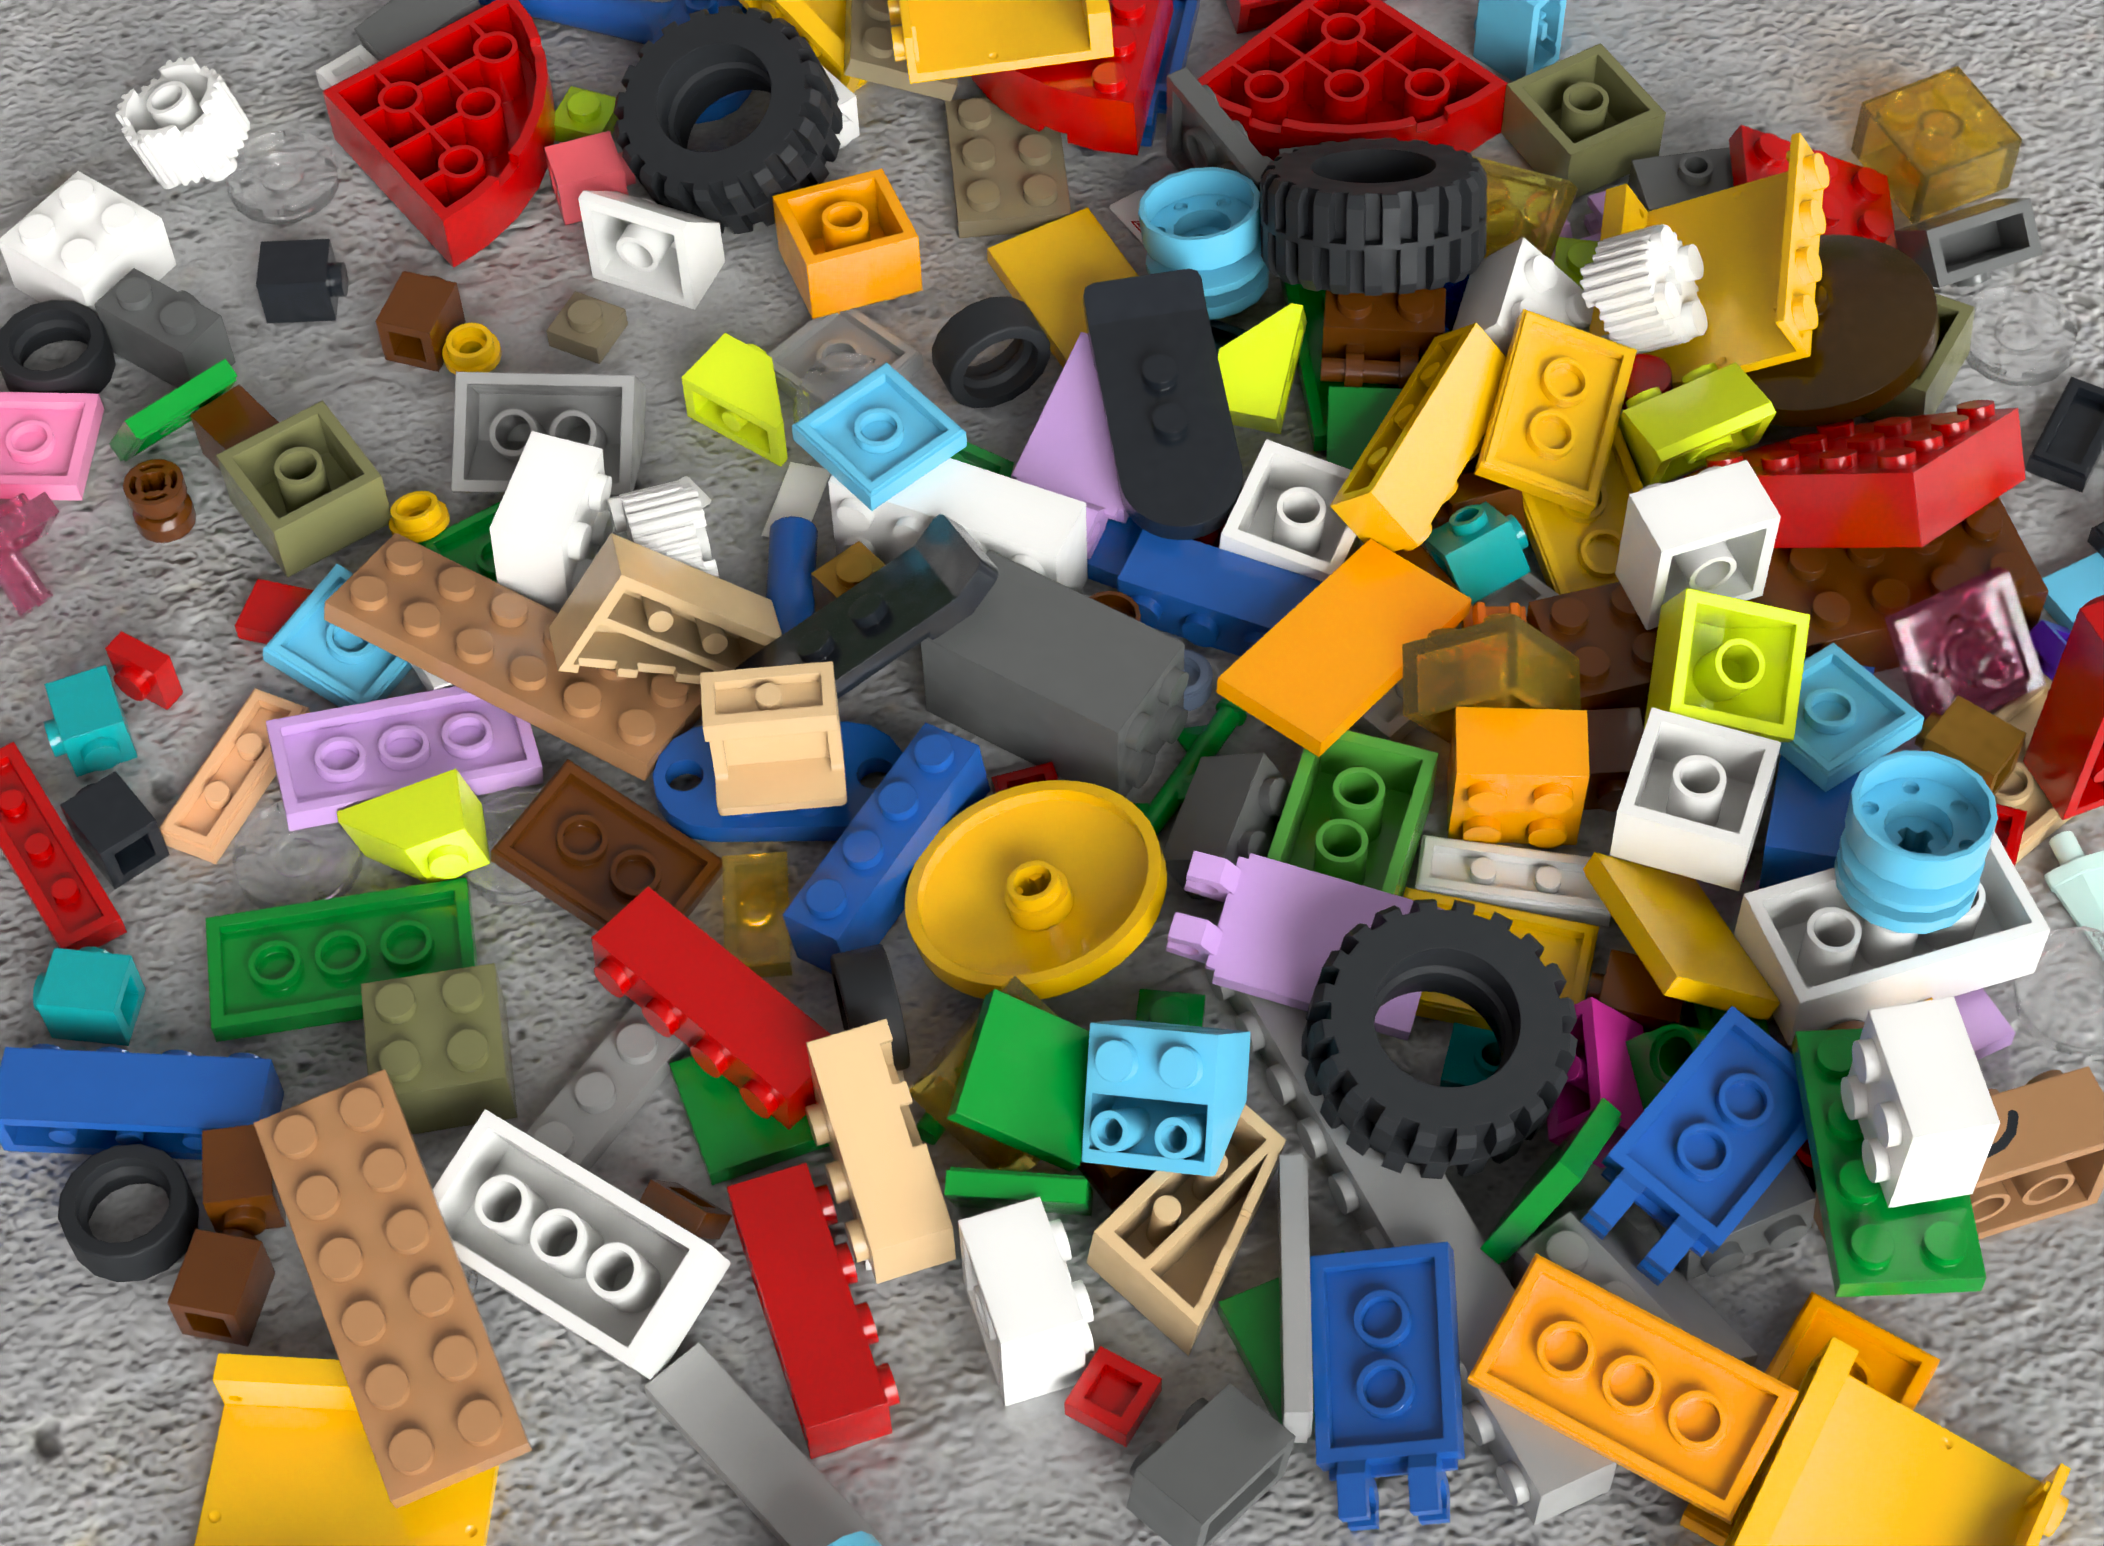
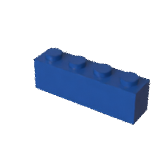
(1209, 592)
(1803, 825)
(866, 873)
(116, 1097)

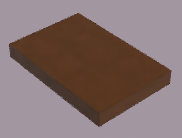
(601, 850)

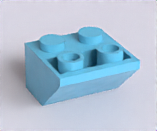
(1518, 35)
(1163, 1095)

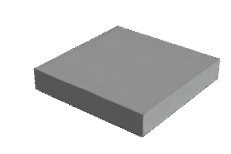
(840, 333)

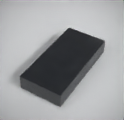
(2071, 437)

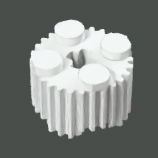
(184, 124)
(1646, 289)
(666, 521)

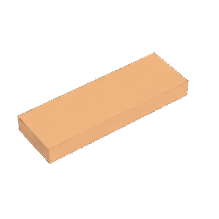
(228, 781)

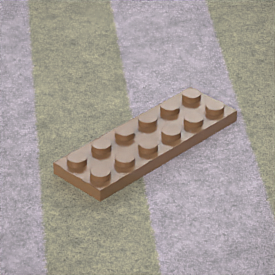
(504, 654)
(391, 1289)

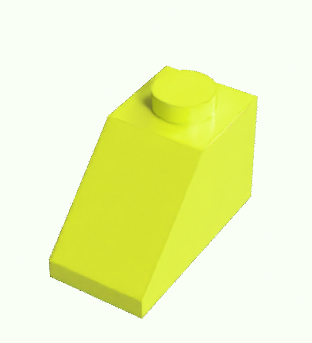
(1261, 369)
(738, 397)
(423, 829)

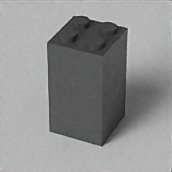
(1059, 680)

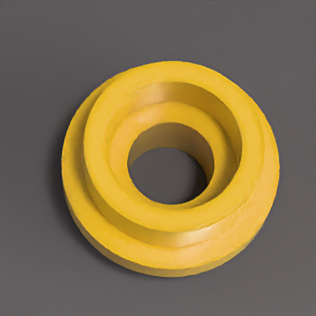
(471, 349)
(418, 516)

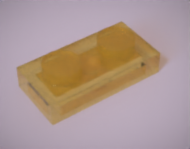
(753, 906)

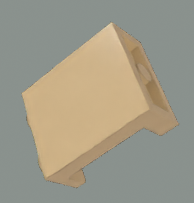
(774, 738)

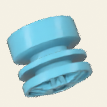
(1210, 225)
(1915, 841)

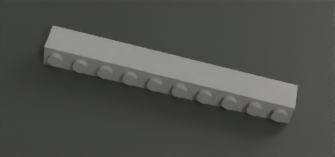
(1398, 1210)

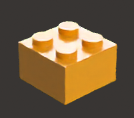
(847, 243)
(1517, 775)

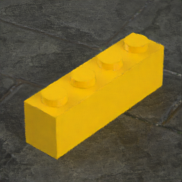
(1423, 442)

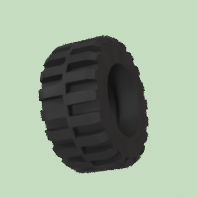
(693, 70)
(1373, 216)
(1460, 958)

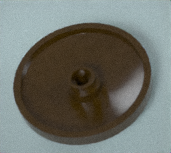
(1869, 340)

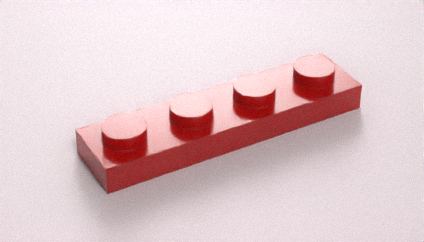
(50, 861)

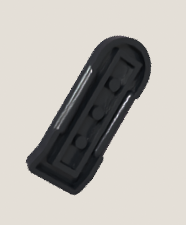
(1164, 402)
(891, 609)

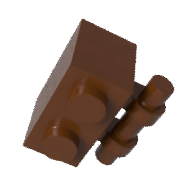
(1379, 335)

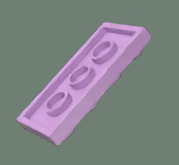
(386, 744)

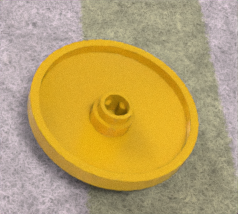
(1036, 888)

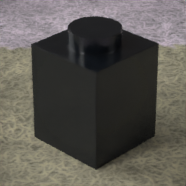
(300, 281)
(115, 829)

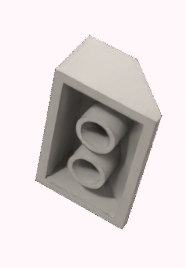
(502, 409)
(1613, 1266)

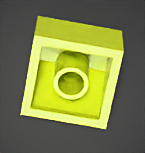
(1703, 417)
(1729, 663)

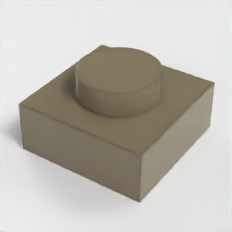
(587, 327)

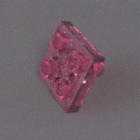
(20, 526)
(1997, 665)

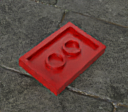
(1853, 202)

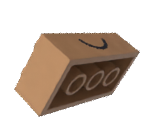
(2043, 1153)

